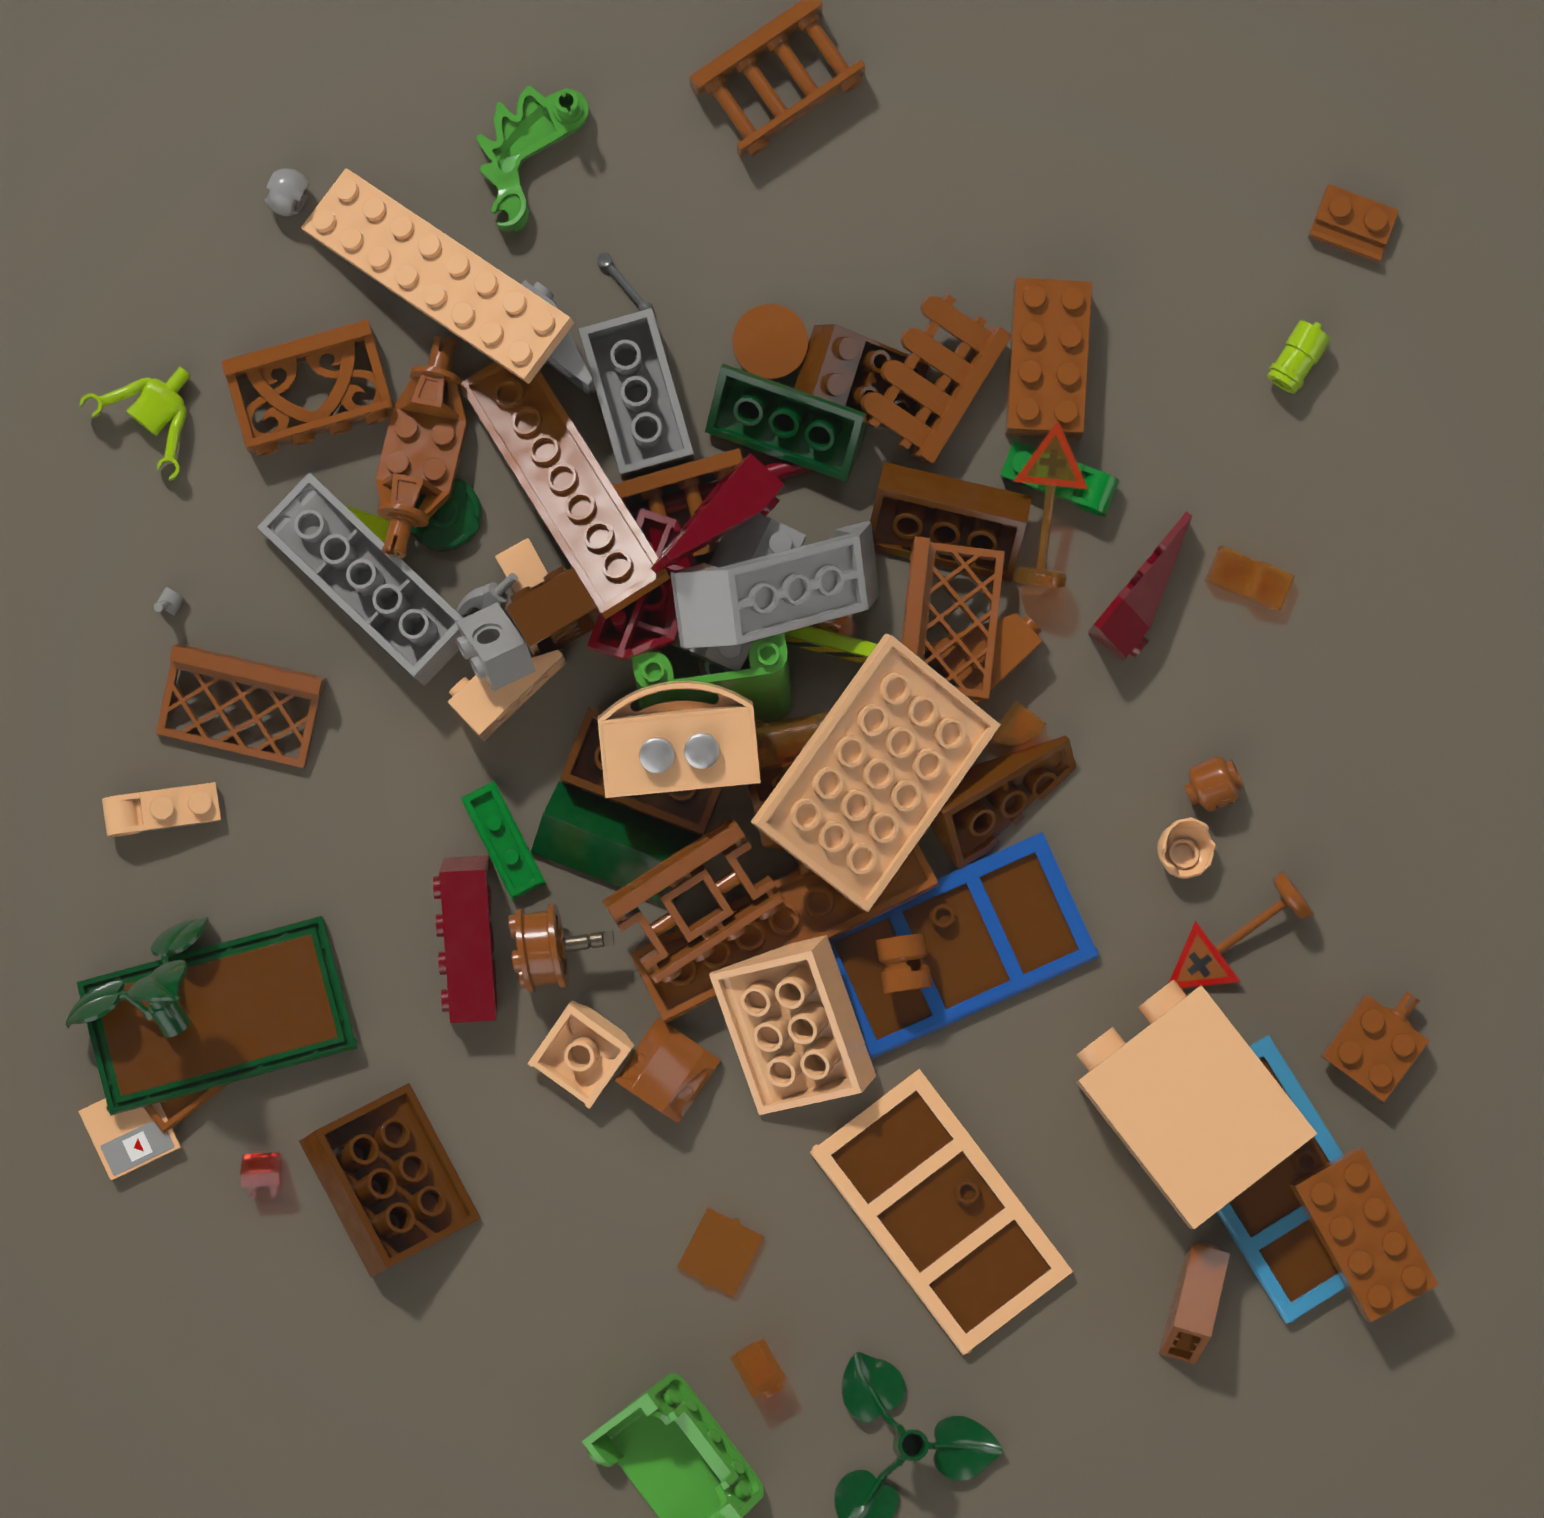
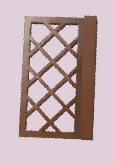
(918, 608)
(246, 672)

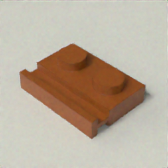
(1353, 223)

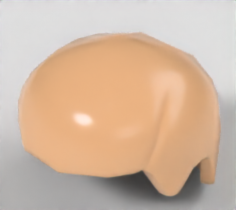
(1186, 848)

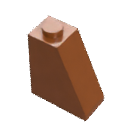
(1013, 644)
(1195, 1303)

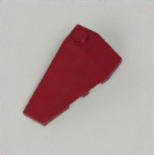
(730, 505)
(1133, 610)

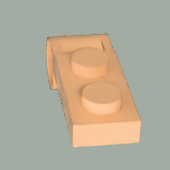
(160, 809)

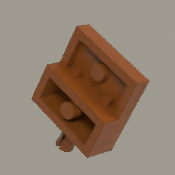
(1376, 1045)

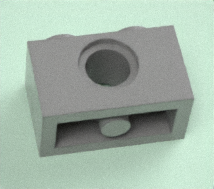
(494, 647)

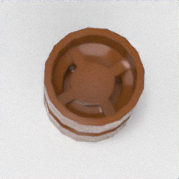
(904, 963)

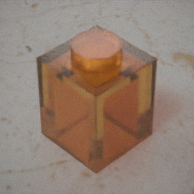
(759, 1369)

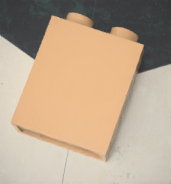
(1192, 1102)

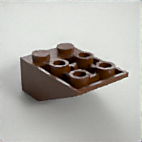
(848, 366)

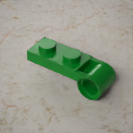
(1093, 500)

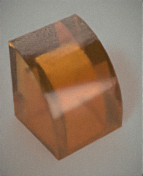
(1017, 727)

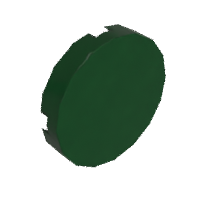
(452, 523)

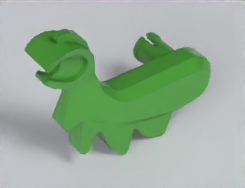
(535, 127)

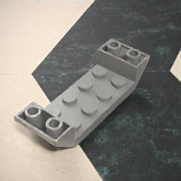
(777, 590)

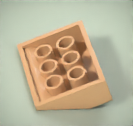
(793, 1026)

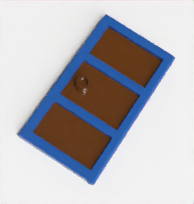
(986, 938)

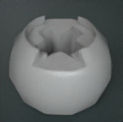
(286, 191)

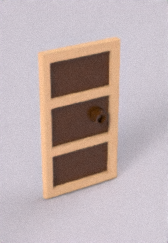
(941, 1212)

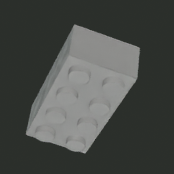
(636, 394)

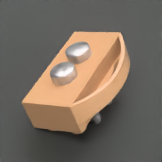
(678, 742)

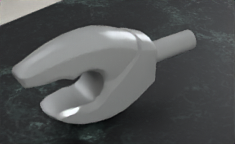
(487, 595)

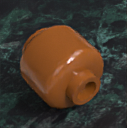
(1214, 783)

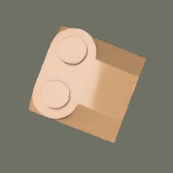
(582, 1052)

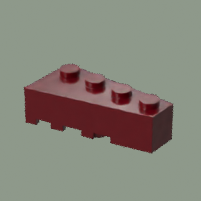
(467, 939)

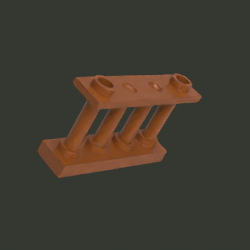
(774, 38)
(687, 477)

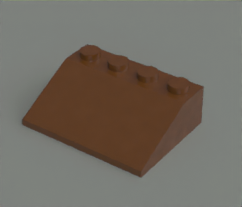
(389, 1179)

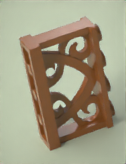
(259, 367)

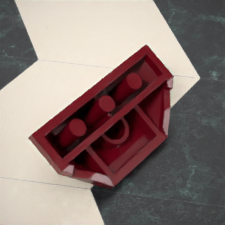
(651, 618)

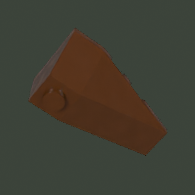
(996, 795)

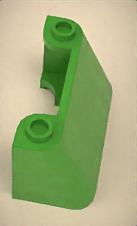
(764, 684)
(677, 1455)

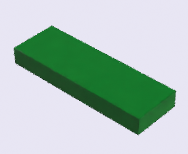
(503, 840)

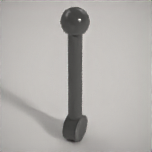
(605, 261)

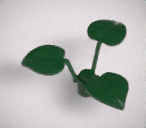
(158, 988)
(961, 1443)

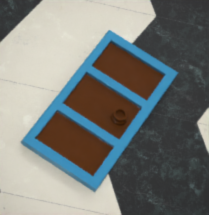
(1270, 1221)

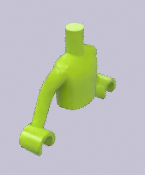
(153, 409)

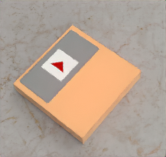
(127, 1138)

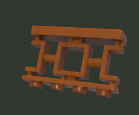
(677, 873)

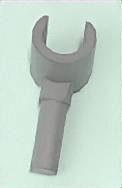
(169, 601)

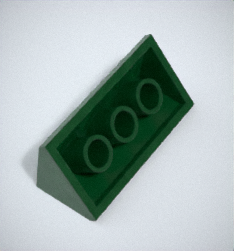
(786, 423)
(604, 837)

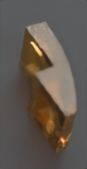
(1249, 578)

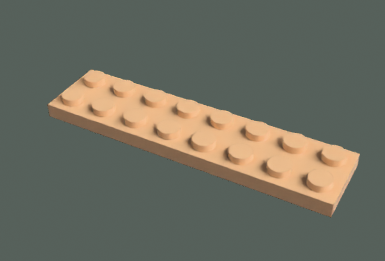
(438, 275)

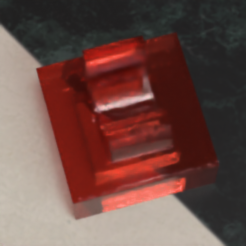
(261, 1170)

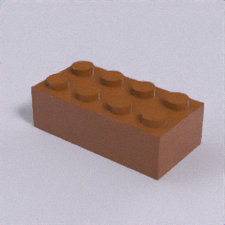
(1048, 357)
(1363, 1234)

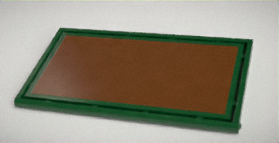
(251, 1012)

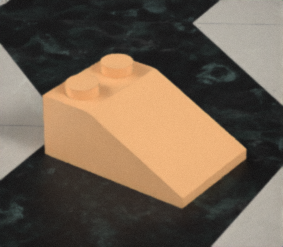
(488, 709)

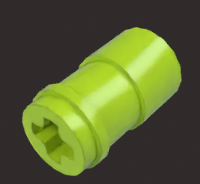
(1299, 355)

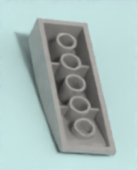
(366, 583)

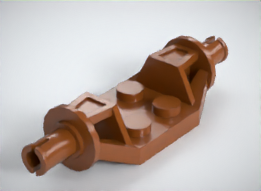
(421, 448)

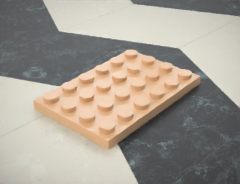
(876, 772)

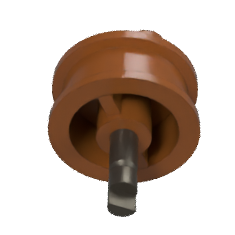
(543, 947)

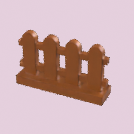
(966, 377)

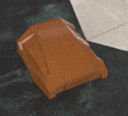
(667, 1070)

